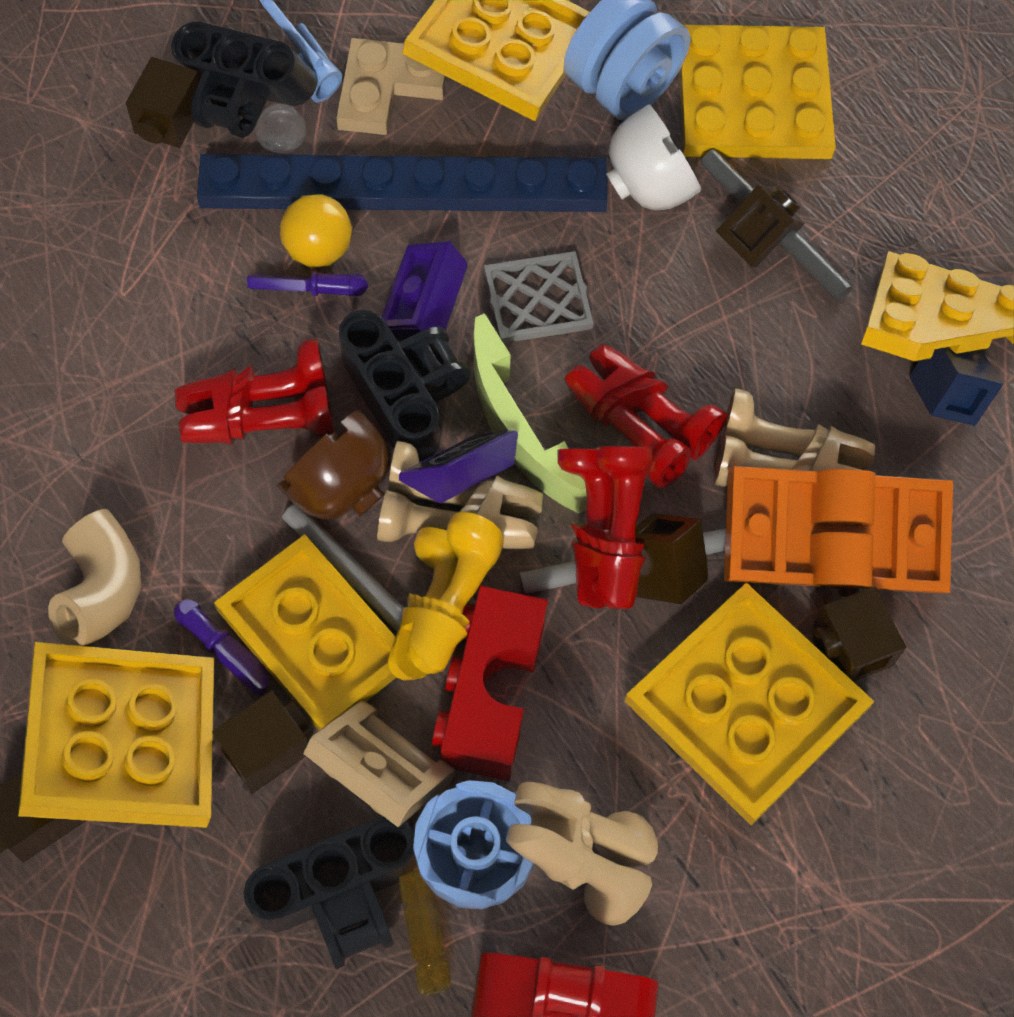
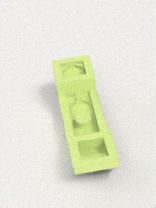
(503, 414)

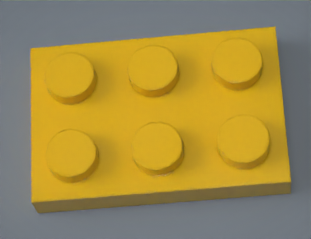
(311, 632)

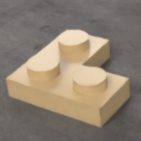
(373, 77)

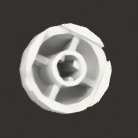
(649, 163)

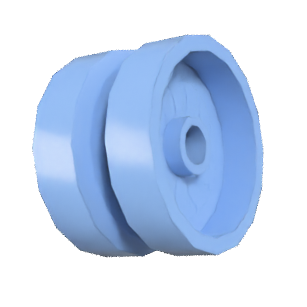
(626, 54)

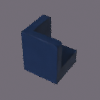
(956, 384)

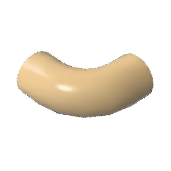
(108, 584)

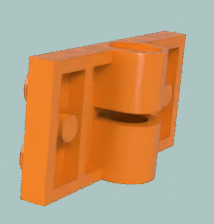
(838, 529)

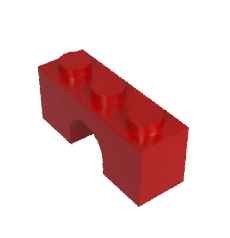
(479, 731)

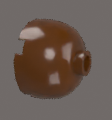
(340, 471)

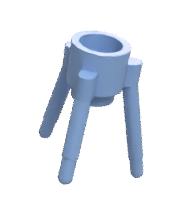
(327, 74)

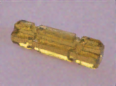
(424, 935)

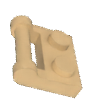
(378, 763)

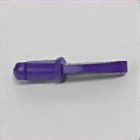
(316, 283)
(225, 648)

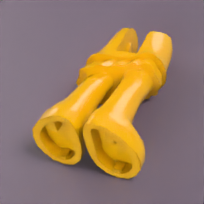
(435, 622)

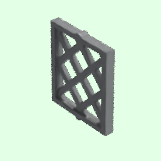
(534, 265)

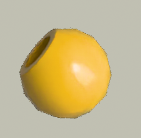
(315, 230)

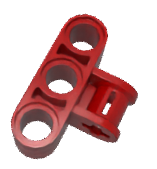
(546, 988)

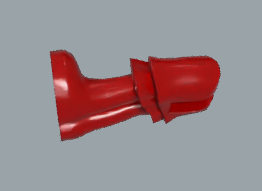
(634, 389)
(222, 405)
(605, 546)

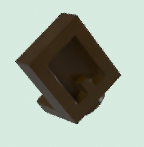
(760, 223)

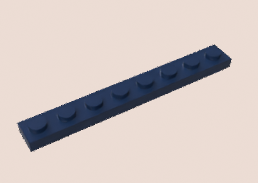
(404, 182)

